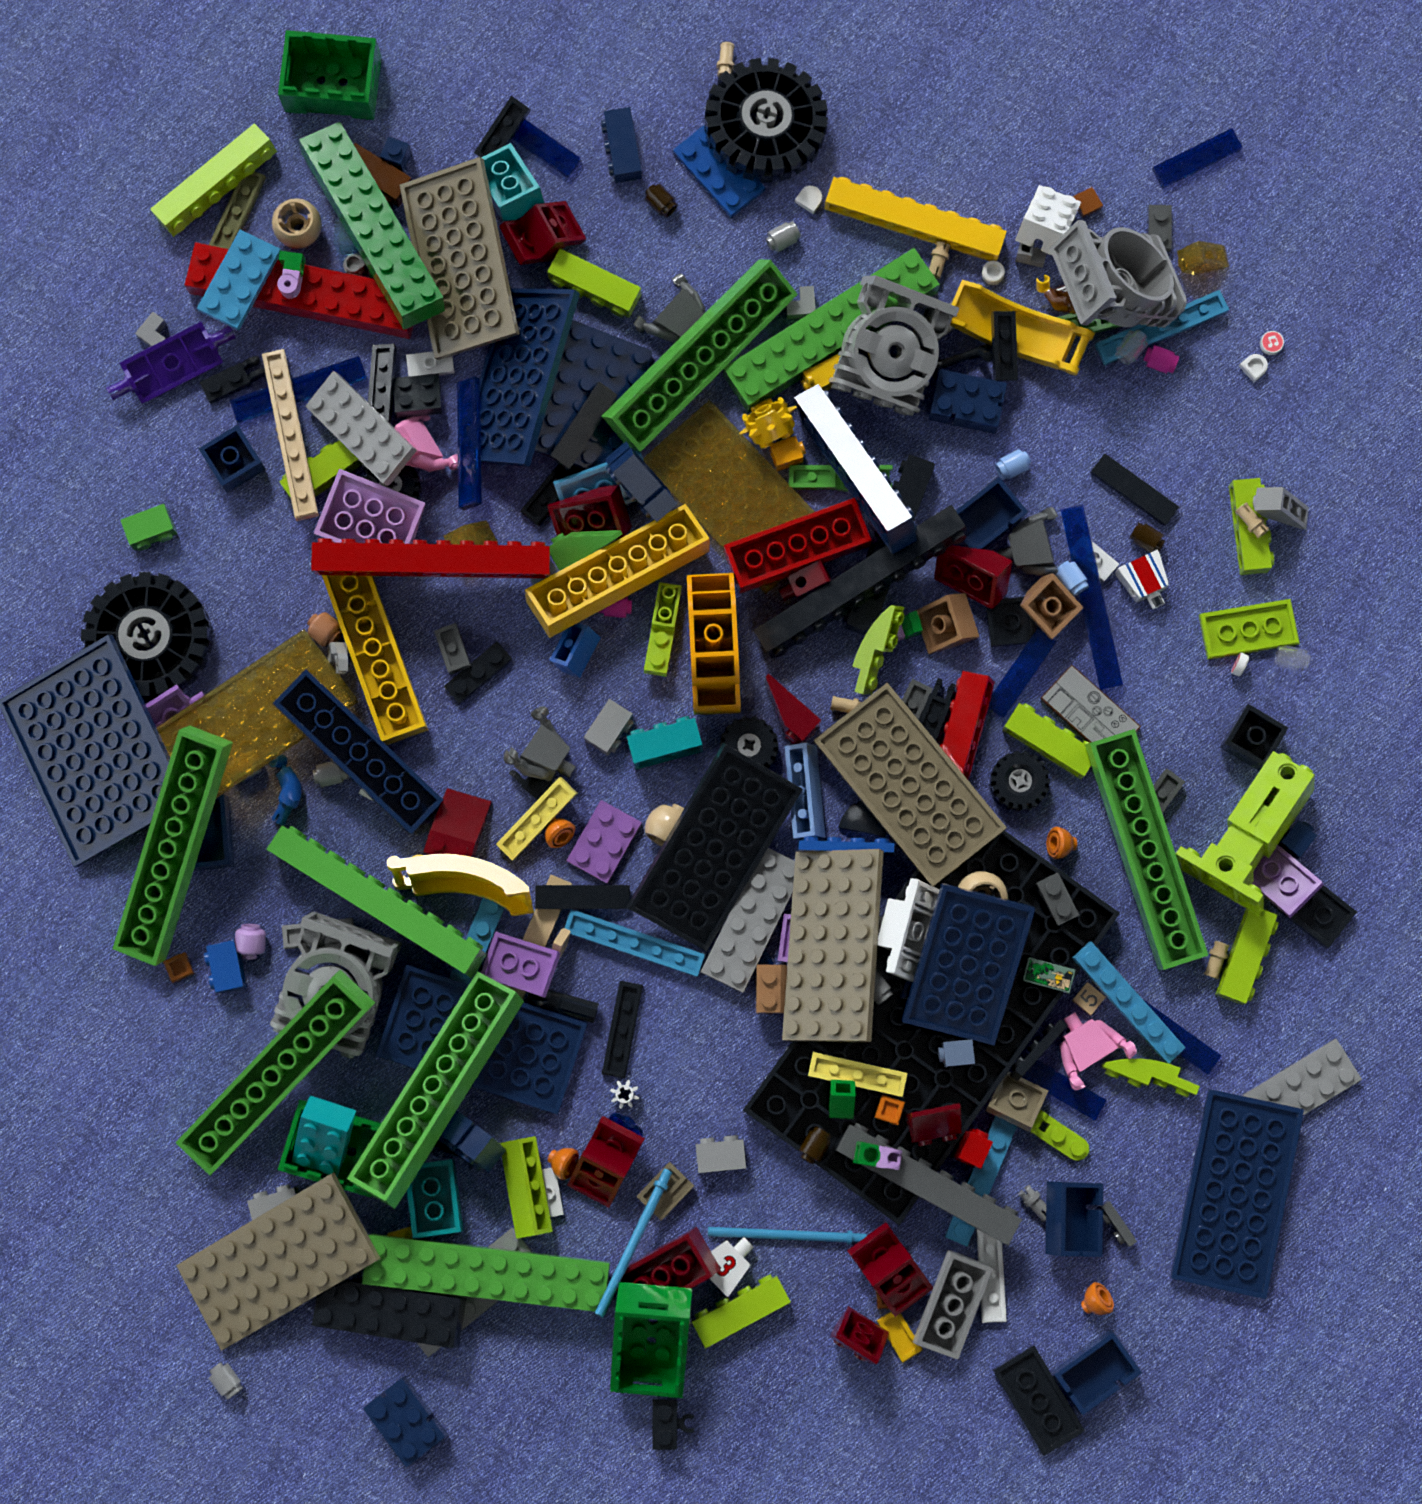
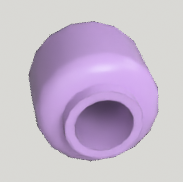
(250, 941)

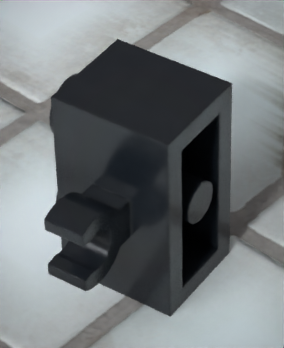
(666, 1423)

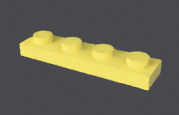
(536, 818)
(863, 1074)

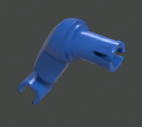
(290, 792)

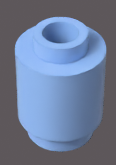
(1013, 464)
(1072, 578)

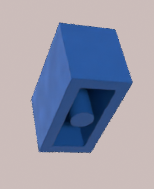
(575, 649)
(225, 967)

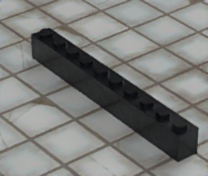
(859, 583)

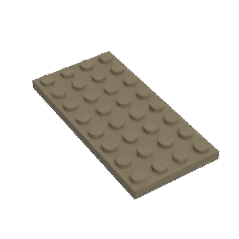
(461, 247)
(910, 784)
(833, 946)
(278, 1261)

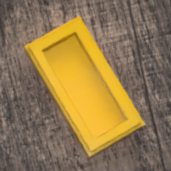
(899, 1336)

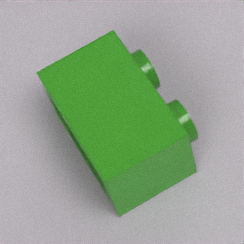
(149, 527)

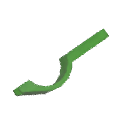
(821, 477)

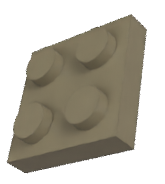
(1017, 1101)

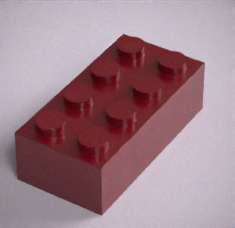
(678, 1263)

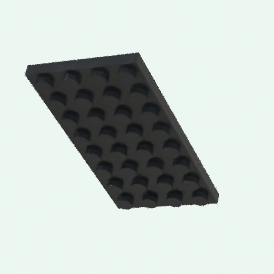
(714, 847)

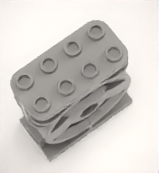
(1118, 277)
(853, 370)
(363, 967)

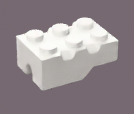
(1047, 218)

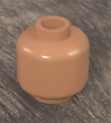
(324, 629)

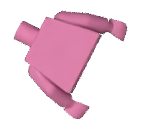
(428, 454)
(1088, 1044)

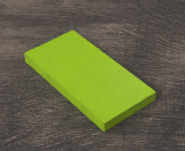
(1248, 629)

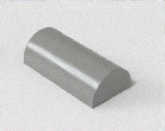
(952, 1304)

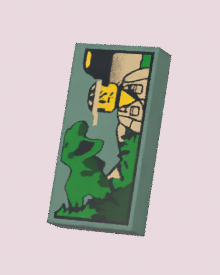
(1048, 975)

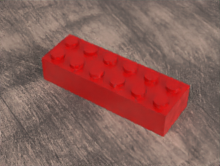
(797, 544)

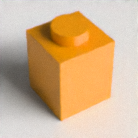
(787, 453)

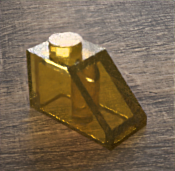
(1202, 258)
(474, 532)

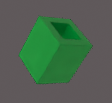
(842, 1099)

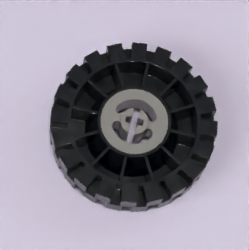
(760, 146)
(178, 620)

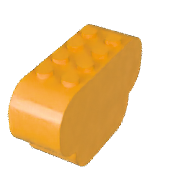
(713, 644)

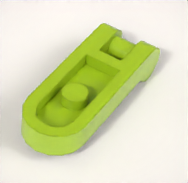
(1060, 1137)

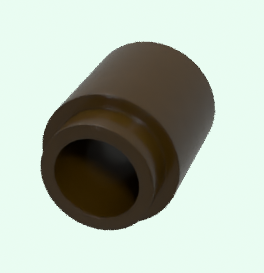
(661, 200)
(1147, 537)
(815, 1145)

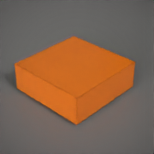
(889, 1109)

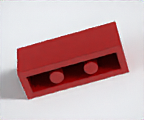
(972, 1148)

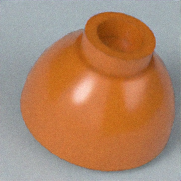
(559, 832)
(1060, 843)
(563, 1162)
(1097, 1300)

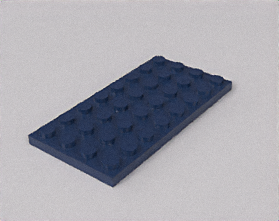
(522, 374)
(528, 1062)
(1237, 1193)

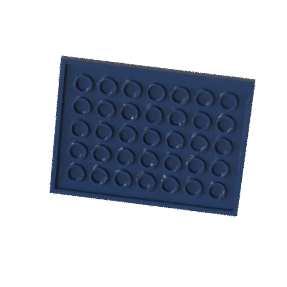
(90, 749)

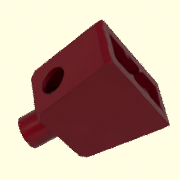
(815, 576)

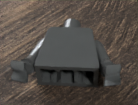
(678, 314)
(1031, 545)
(544, 752)

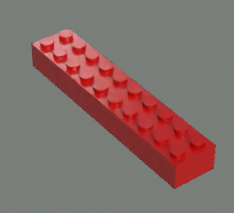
(323, 294)
(430, 560)

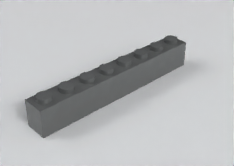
(938, 1188)

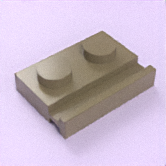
(677, 1188)

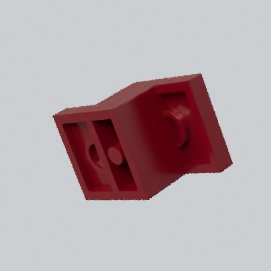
(542, 232)
(605, 1161)
(890, 1269)

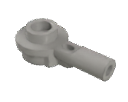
(354, 264)

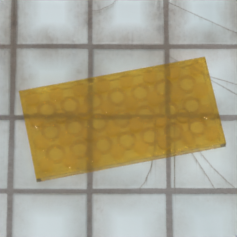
(724, 479)
(244, 709)

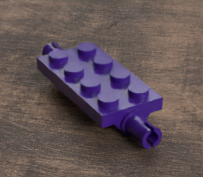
(171, 362)

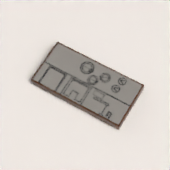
(1086, 707)

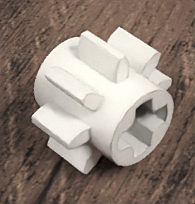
(622, 1101)

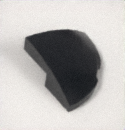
(860, 819)

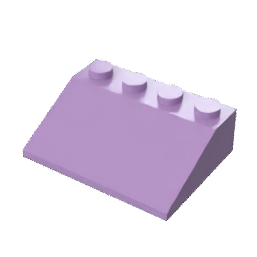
(368, 511)

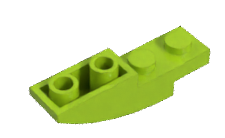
(662, 629)
(879, 639)
(1141, 1071)

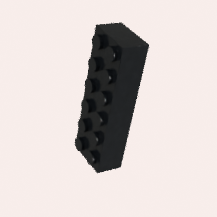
(391, 1313)

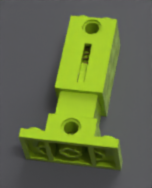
(1252, 831)

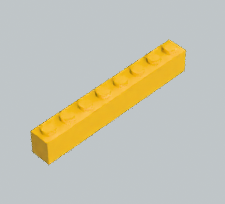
(914, 219)

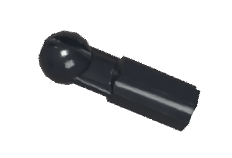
(566, 1005)

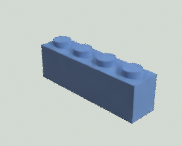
(808, 809)

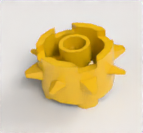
(769, 422)

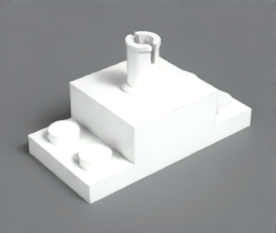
(906, 927)

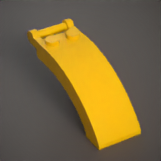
(1039, 335)
(461, 875)

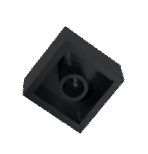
(1253, 737)

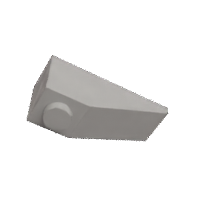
(1281, 506)

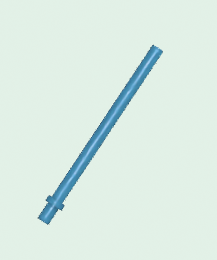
(660, 1187)
(848, 1237)

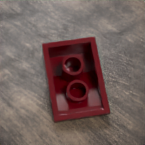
(591, 511)
(976, 572)
(794, 717)
(457, 824)
(935, 1123)
(860, 1336)

